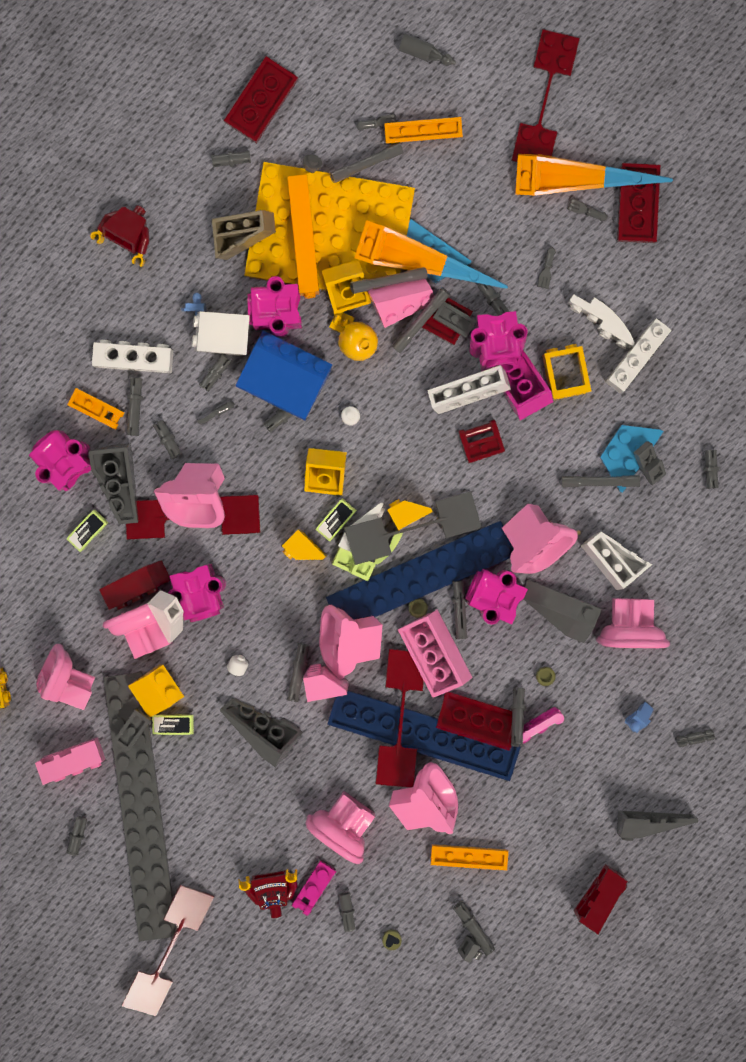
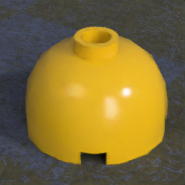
(358, 341)

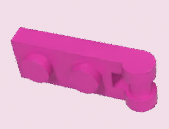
(541, 723)
(314, 887)

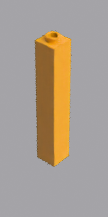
(303, 236)

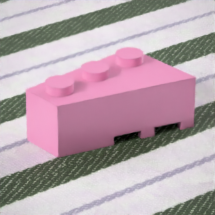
(400, 300)
(70, 761)

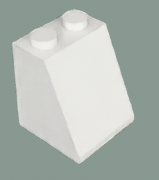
(221, 333)

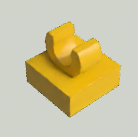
(340, 321)

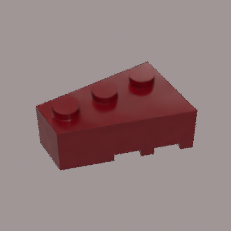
(134, 585)
(600, 899)

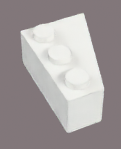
(614, 560)

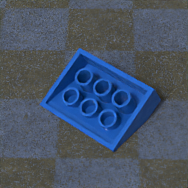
(284, 375)

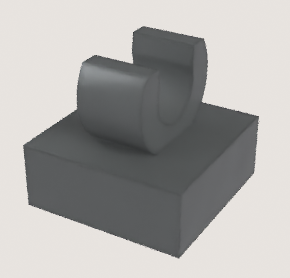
(469, 949)

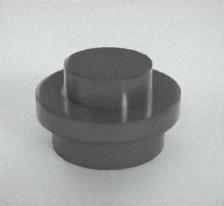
(312, 163)

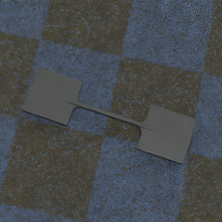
(370, 539)

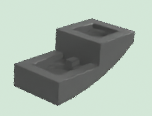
(649, 463)

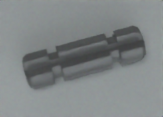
(695, 738)

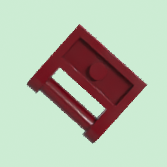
(484, 447)

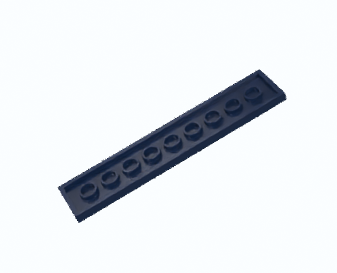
(424, 573)
(381, 722)

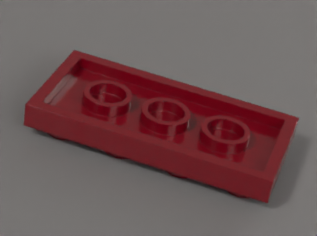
(261, 99)
(639, 207)
(475, 720)

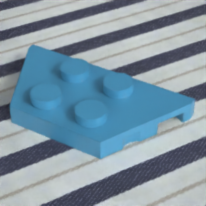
(422, 235)
(619, 454)

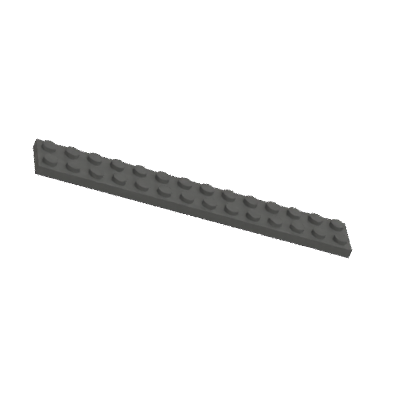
(140, 815)

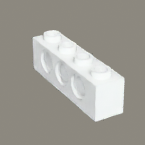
(638, 356)
(102, 359)
(469, 389)

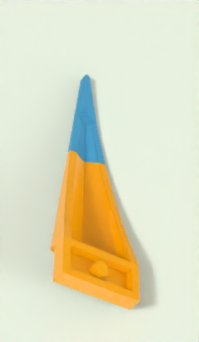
(550, 175)
(393, 249)

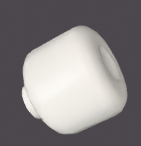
(350, 416)
(237, 665)

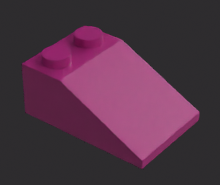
(527, 390)

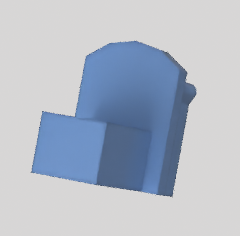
(196, 306)
(640, 718)

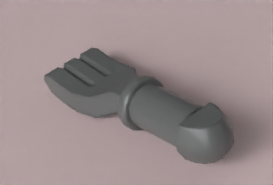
(376, 123)
(579, 207)
(545, 275)
(219, 411)

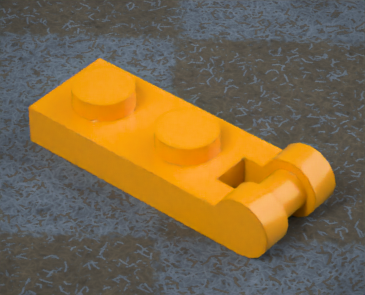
(95, 408)

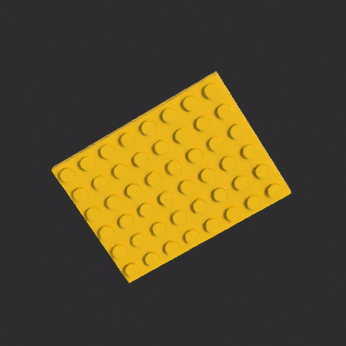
(337, 220)

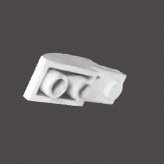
(610, 323)

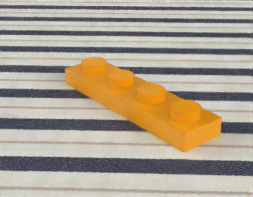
(423, 130)
(469, 857)

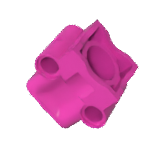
(272, 307)
(498, 341)
(58, 455)
(489, 593)
(198, 595)

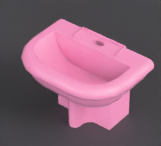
(193, 496)
(536, 540)
(632, 626)
(139, 629)
(347, 640)
(62, 683)
(428, 803)
(342, 827)

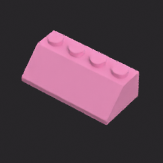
(435, 653)
(323, 684)

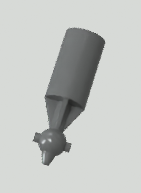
(424, 50)

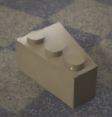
(240, 232)

